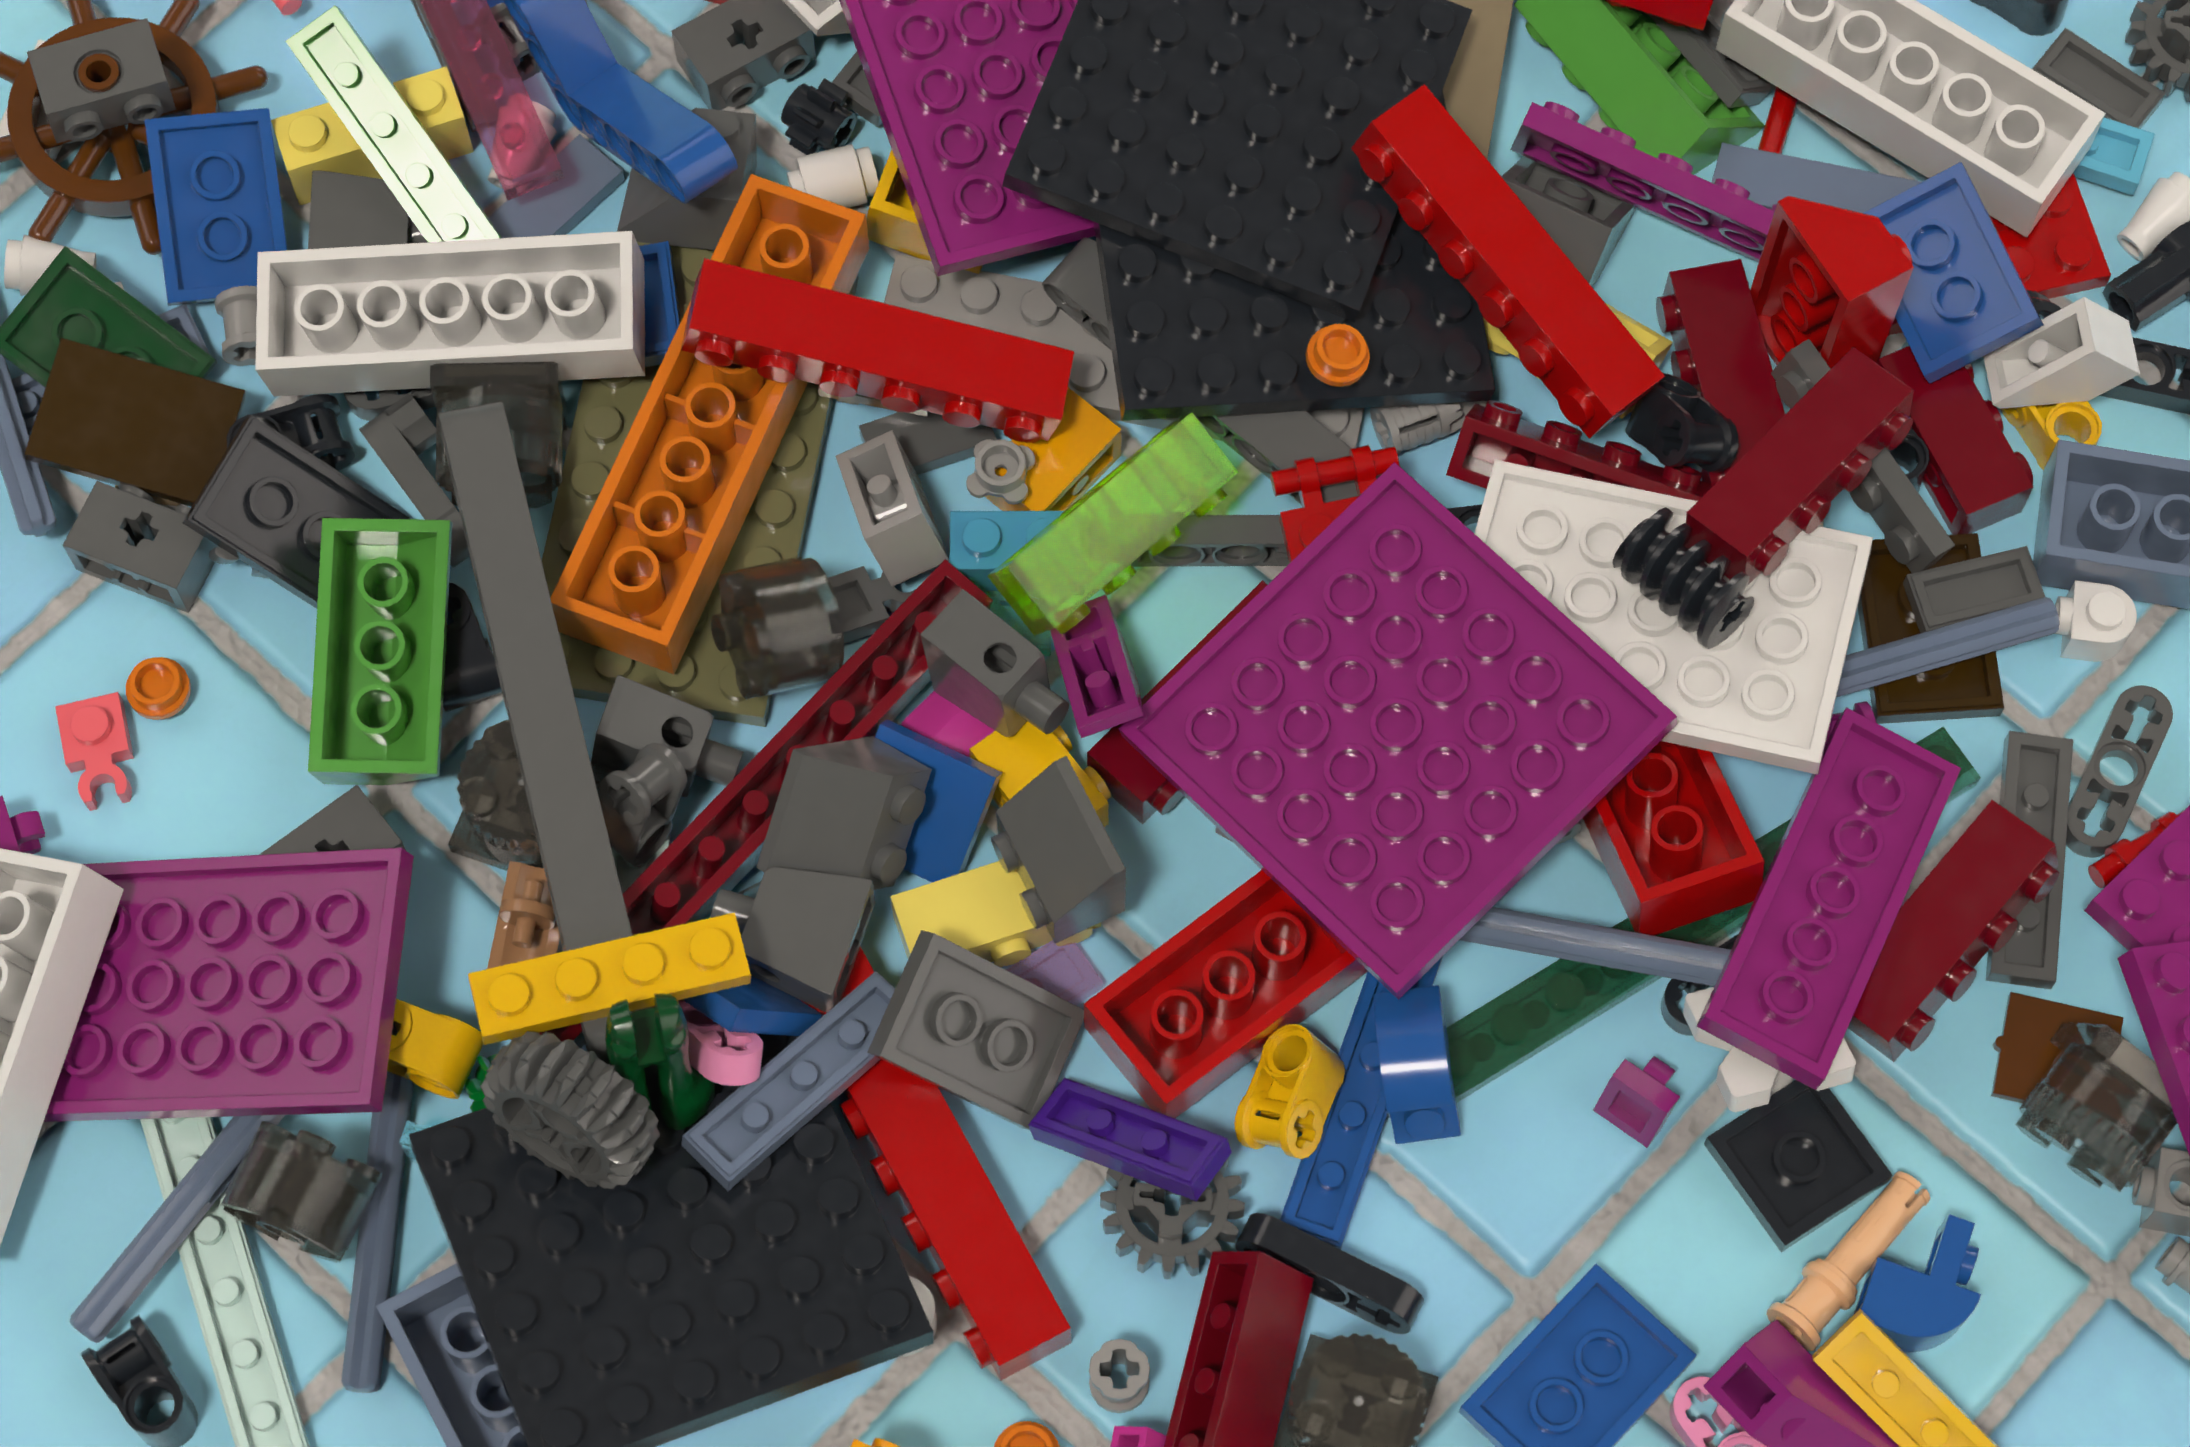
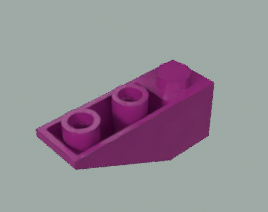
(1788, 1398)

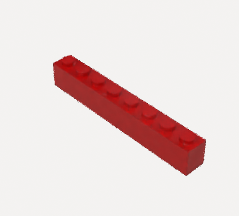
(954, 1213)

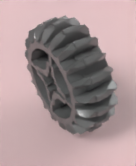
(570, 1110)

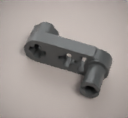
(398, 440)

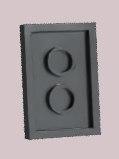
(976, 1030)

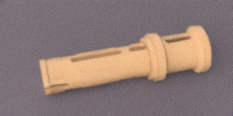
(1832, 1281)

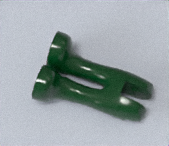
(660, 1039)

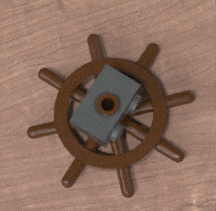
(99, 89)

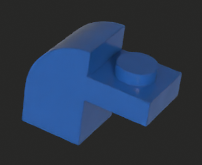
(1416, 1065)
(1925, 1307)

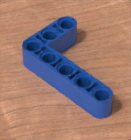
(616, 105)

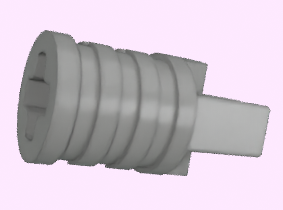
(1417, 424)

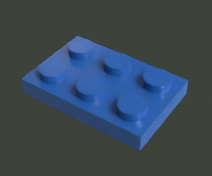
(214, 200)
(1963, 282)
(1580, 1372)

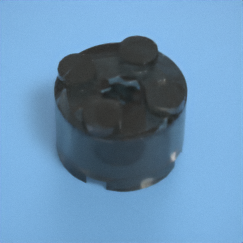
(778, 626)
(300, 1192)

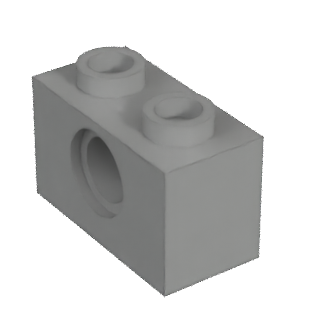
(891, 508)

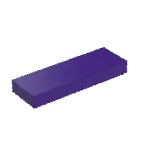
(1130, 1139)

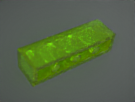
(1114, 525)

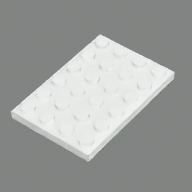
(1752, 696)

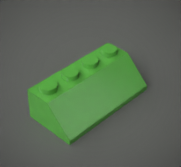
(1638, 79)
(380, 650)

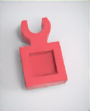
(93, 740)

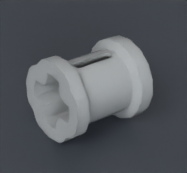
(238, 311)
(1136, 1366)

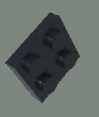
(1797, 1161)

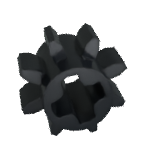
(818, 117)

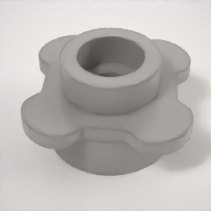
(1000, 453)

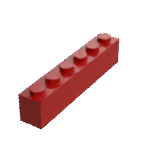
(1506, 261)
(877, 351)

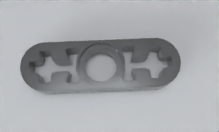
(2149, 740)

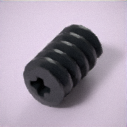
(1683, 579)

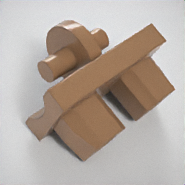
(525, 919)

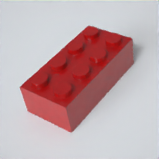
(1675, 841)
(1217, 994)

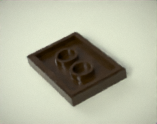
(132, 422)
(1885, 615)

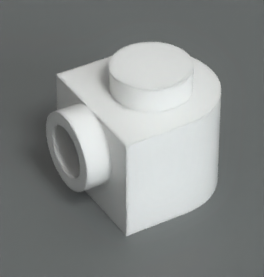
(2094, 621)

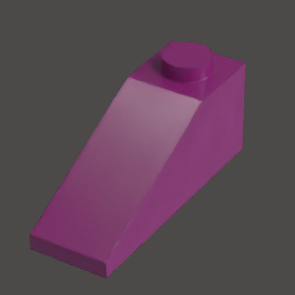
(1098, 671)

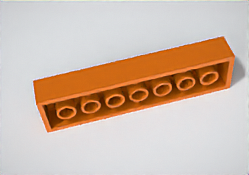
(698, 449)

